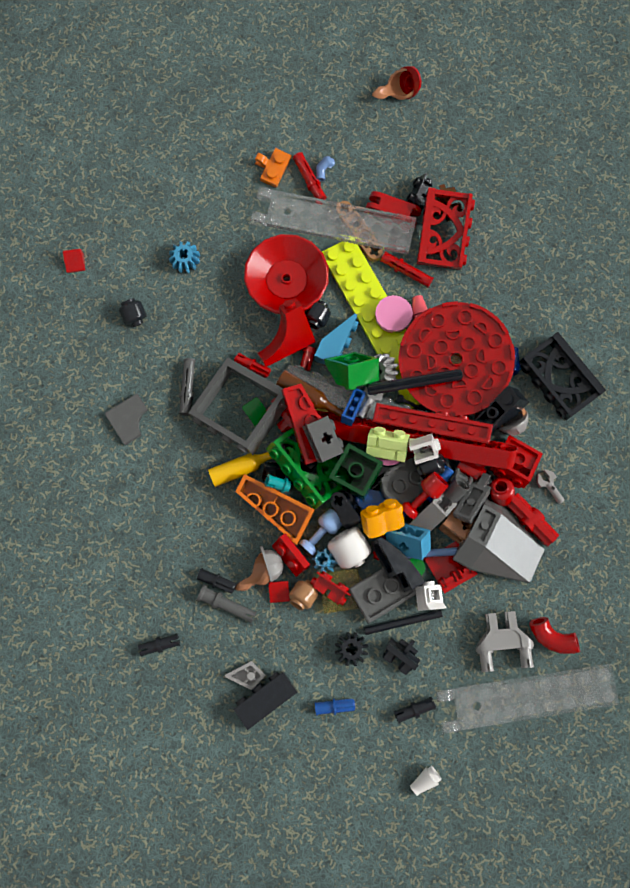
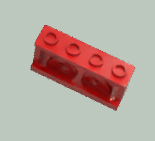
(433, 206)

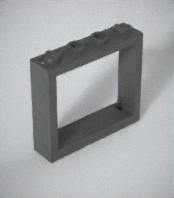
(265, 424)

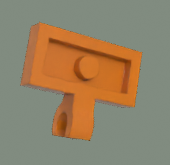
(274, 167)

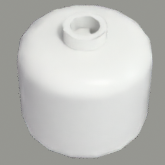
(349, 548)

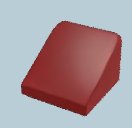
(74, 260)
(279, 591)

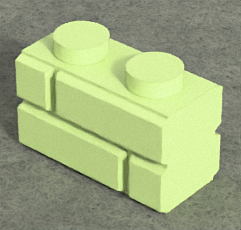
(387, 444)

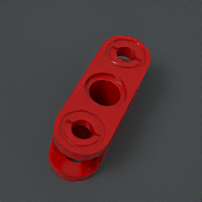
(390, 204)

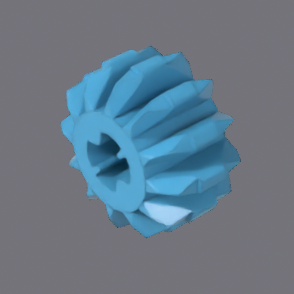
(184, 250)

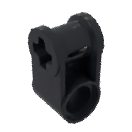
(347, 510)

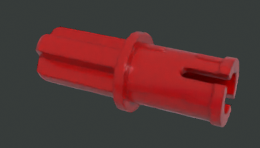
(252, 365)

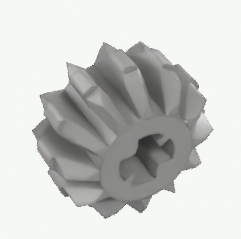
(387, 368)

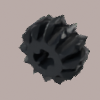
(347, 654)

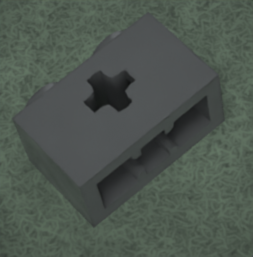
(317, 430)

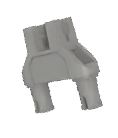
(502, 639)

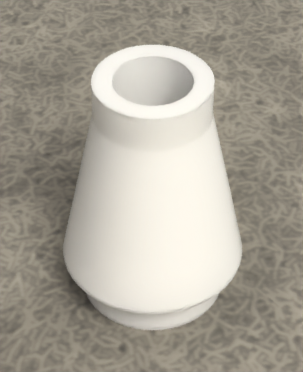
(426, 780)

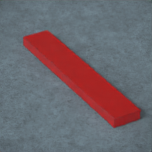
(432, 423)

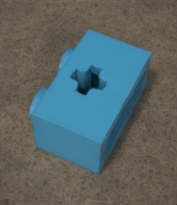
(411, 541)

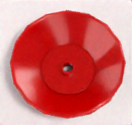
(281, 258)

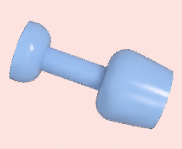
(329, 523)

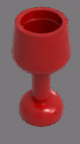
(432, 487)

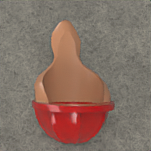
(401, 85)

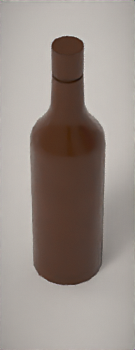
(317, 396)

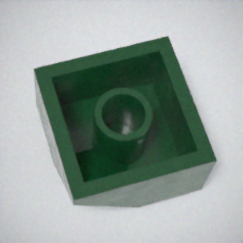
(356, 471)

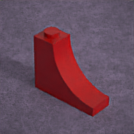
(292, 334)

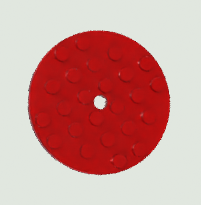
(464, 331)

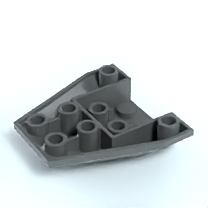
(499, 545)

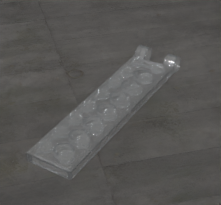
(335, 221)
(530, 697)

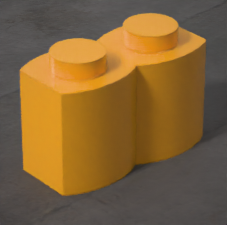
(382, 518)

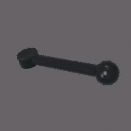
(400, 398)

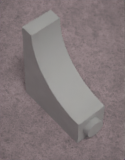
(434, 513)

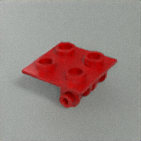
(447, 571)

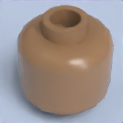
(303, 595)

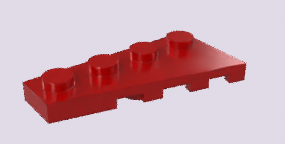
(301, 413)

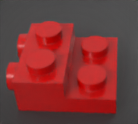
(525, 464)

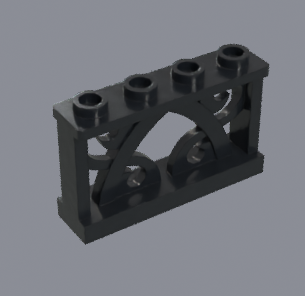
(550, 390)

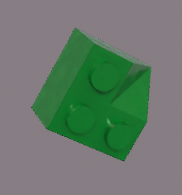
(353, 369)

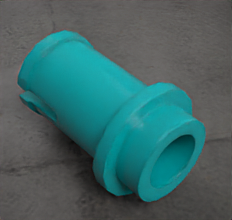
(277, 483)

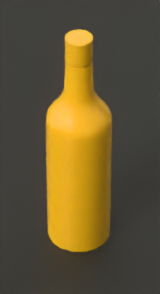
(237, 468)

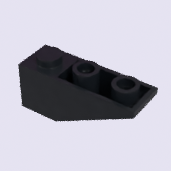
(503, 408)

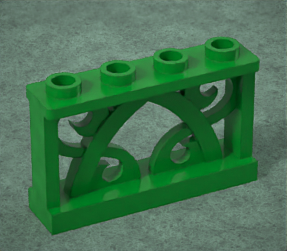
(302, 480)

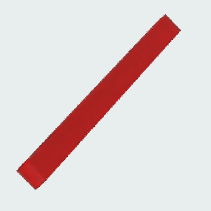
(495, 454)

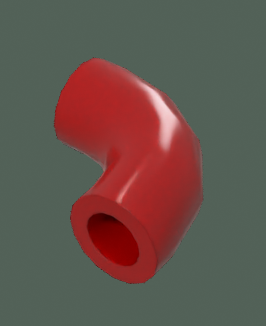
(552, 639)

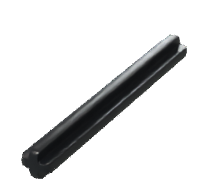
(413, 382)

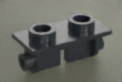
(420, 188)

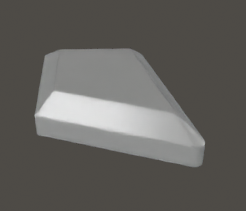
(246, 675)

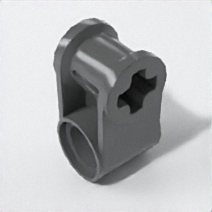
(457, 486)

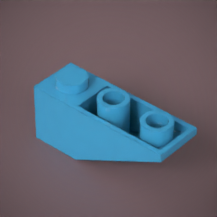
(337, 340)

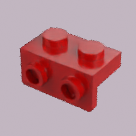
(291, 555)

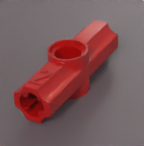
(533, 520)

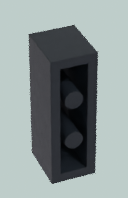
(264, 699)

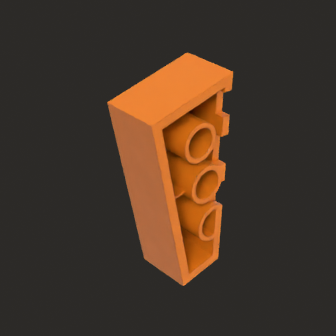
(280, 509)

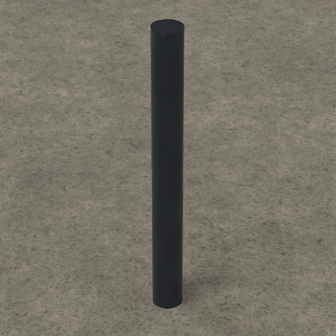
(403, 622)

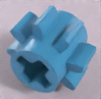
(323, 556)

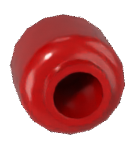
(502, 491)

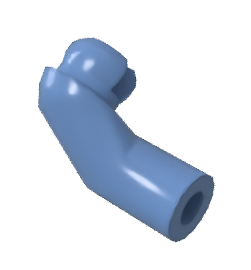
(326, 162)

